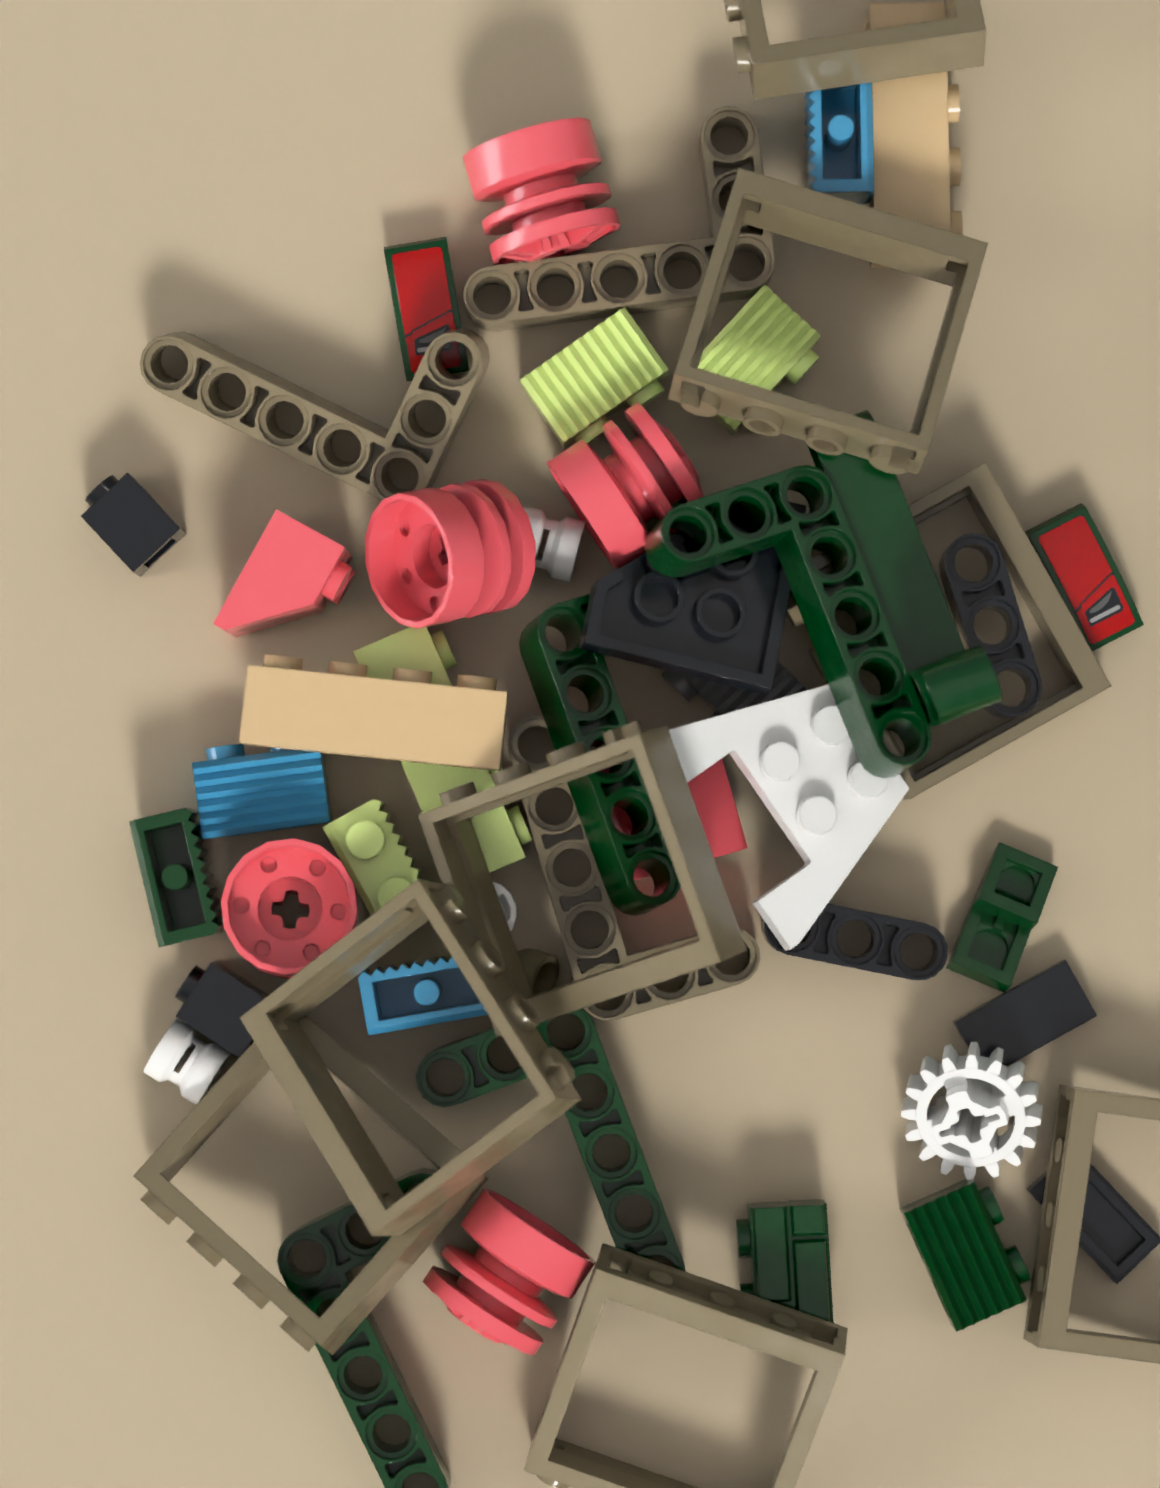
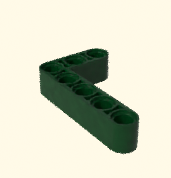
(816, 596)
(943, 672)
(598, 792)
(586, 1125)
(391, 1394)

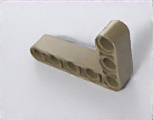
(644, 262)
(323, 418)
(592, 896)

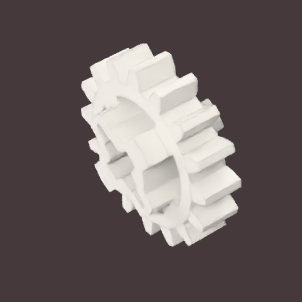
(976, 1103)

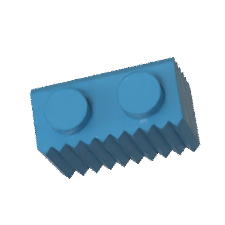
(841, 142)
(260, 791)
(416, 996)

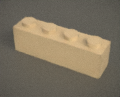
(913, 132)
(374, 716)

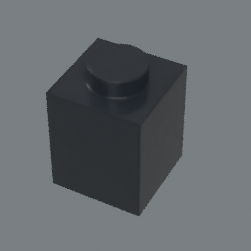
(131, 522)
(216, 1002)

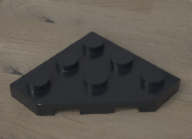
(704, 625)

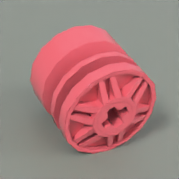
(537, 179)
(628, 485)
(450, 552)
(265, 880)
(508, 1272)

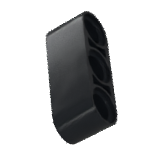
(997, 594)
(883, 950)

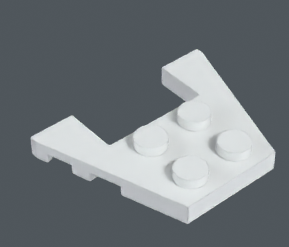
(812, 786)

